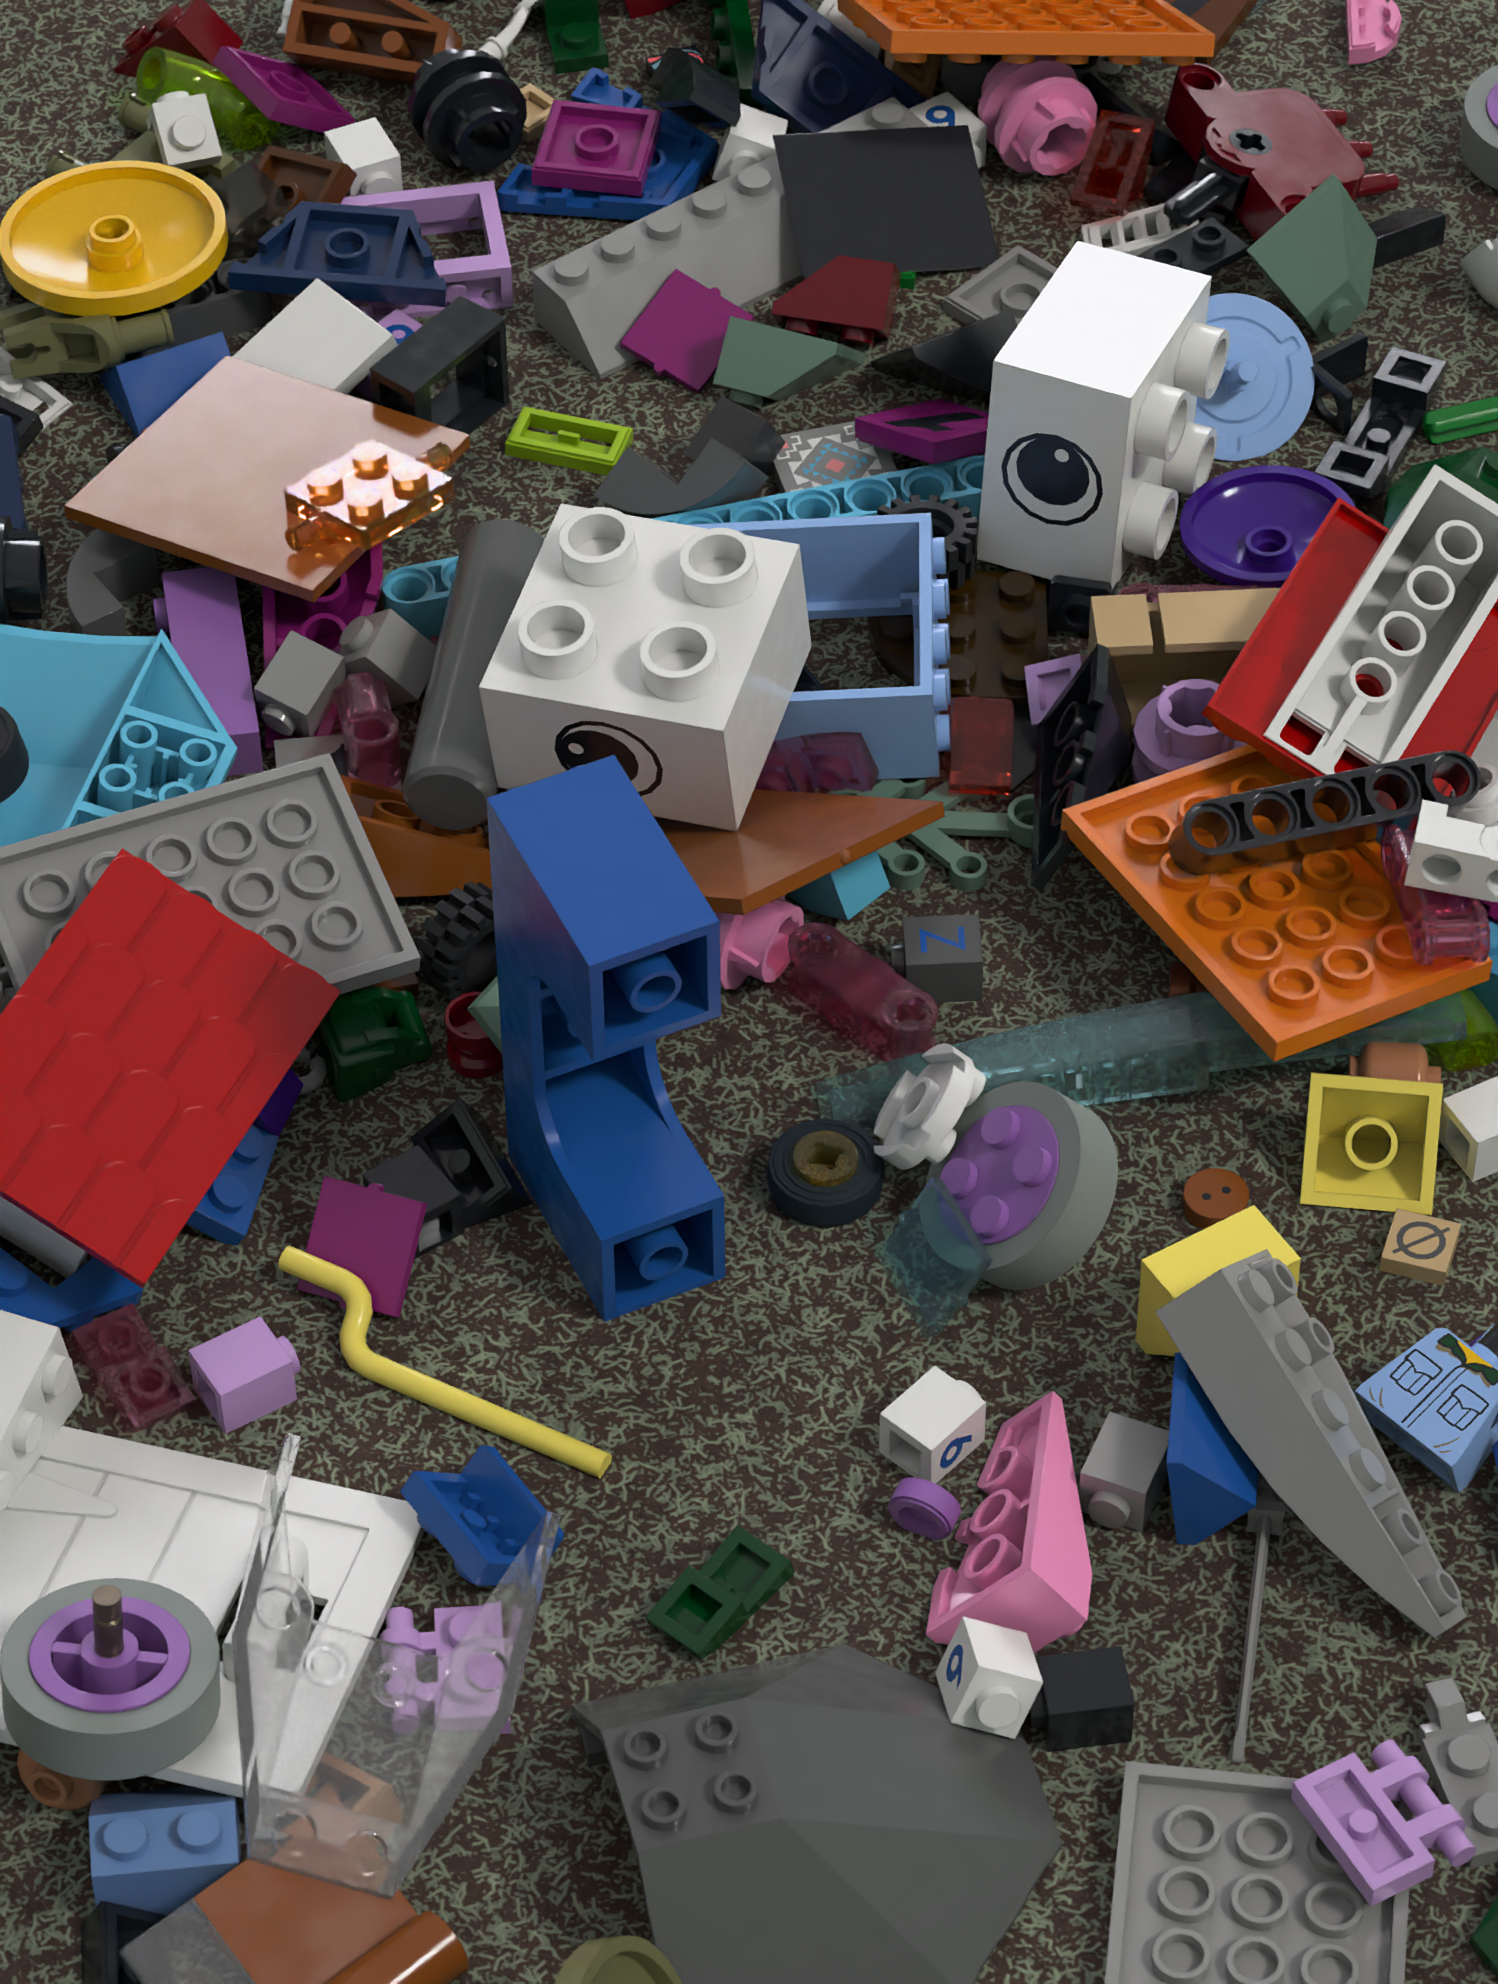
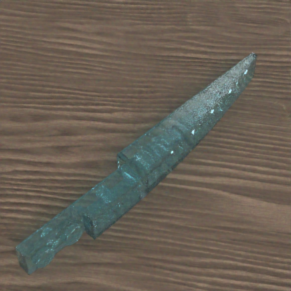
(1126, 1053)

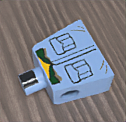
(1439, 1403)

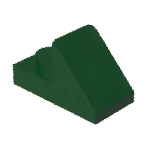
(573, 34)

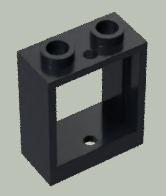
(457, 337)

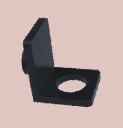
(1333, 370)

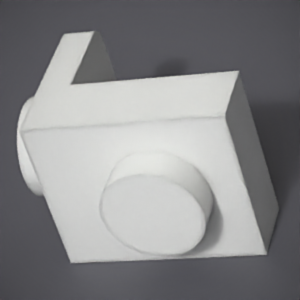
(184, 130)

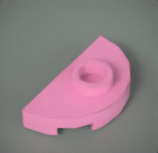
(1371, 29)

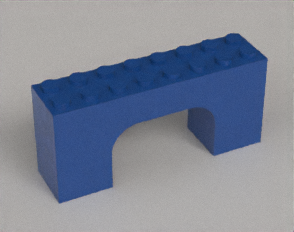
(594, 963)

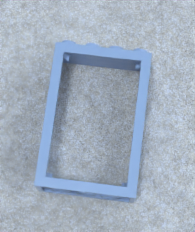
(866, 571)

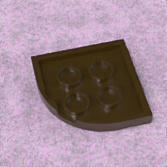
(993, 632)

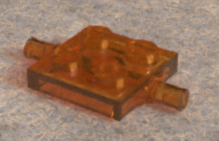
(368, 495)

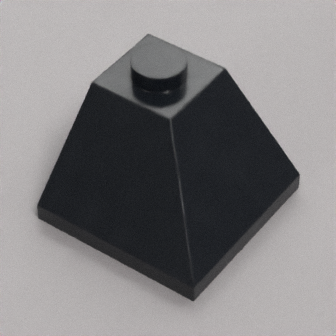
(953, 361)

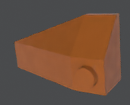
(415, 854)

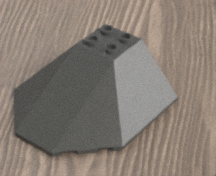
(821, 1822)

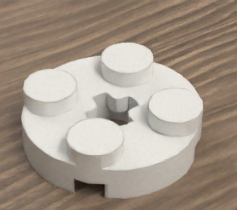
(925, 1108)

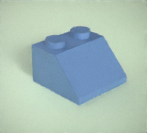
(161, 1845)

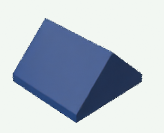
(155, 382)
(1206, 1466)

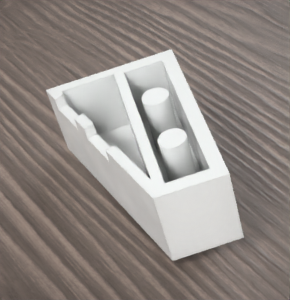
(35, 1395)

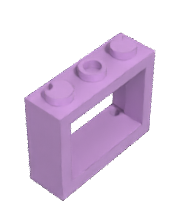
(445, 211)

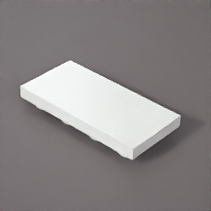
(320, 340)

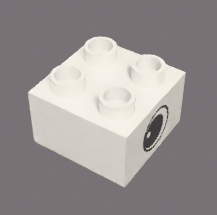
(1099, 417)
(651, 651)

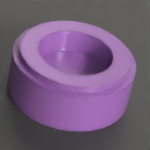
(924, 1508)

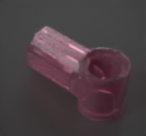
(368, 730)

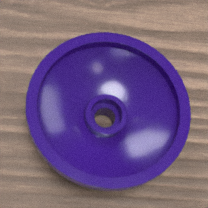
(1255, 522)

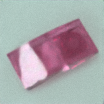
(819, 760)
(132, 1368)

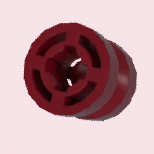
(468, 1046)

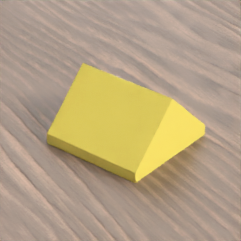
(1371, 1143)

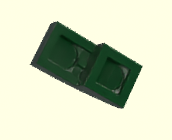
(720, 1597)

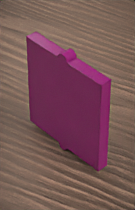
(683, 331)
(369, 1236)

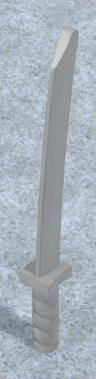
(1263, 1520)

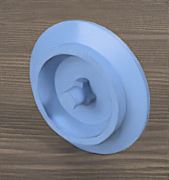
(1264, 379)

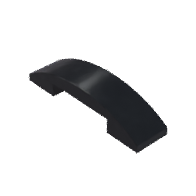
(1387, 424)

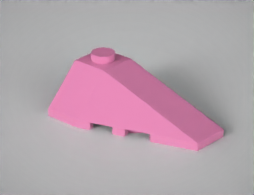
(1025, 1541)

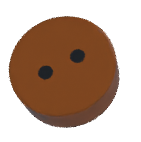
(1213, 1196)

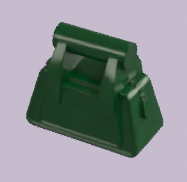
(363, 1044)

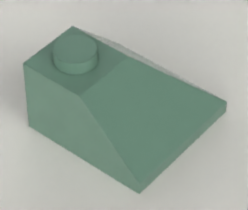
(1320, 260)
(776, 362)

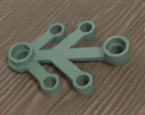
(934, 840)

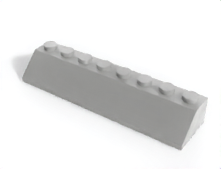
(721, 236)

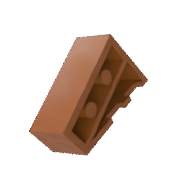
(366, 37)

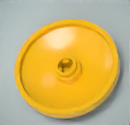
(113, 238)

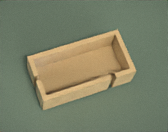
(1175, 637)

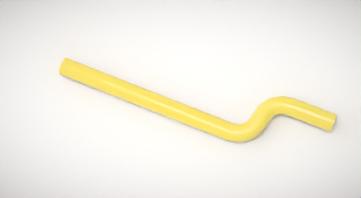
(423, 1387)

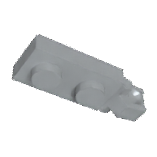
(1463, 1765)

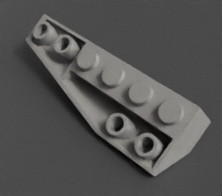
(1305, 1430)

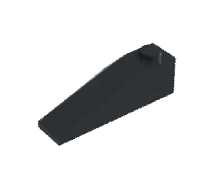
(1078, 756)

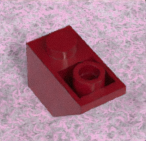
(186, 29)
(843, 298)

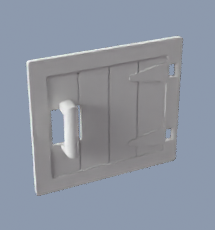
(188, 1524)

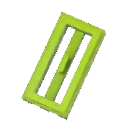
(566, 448)

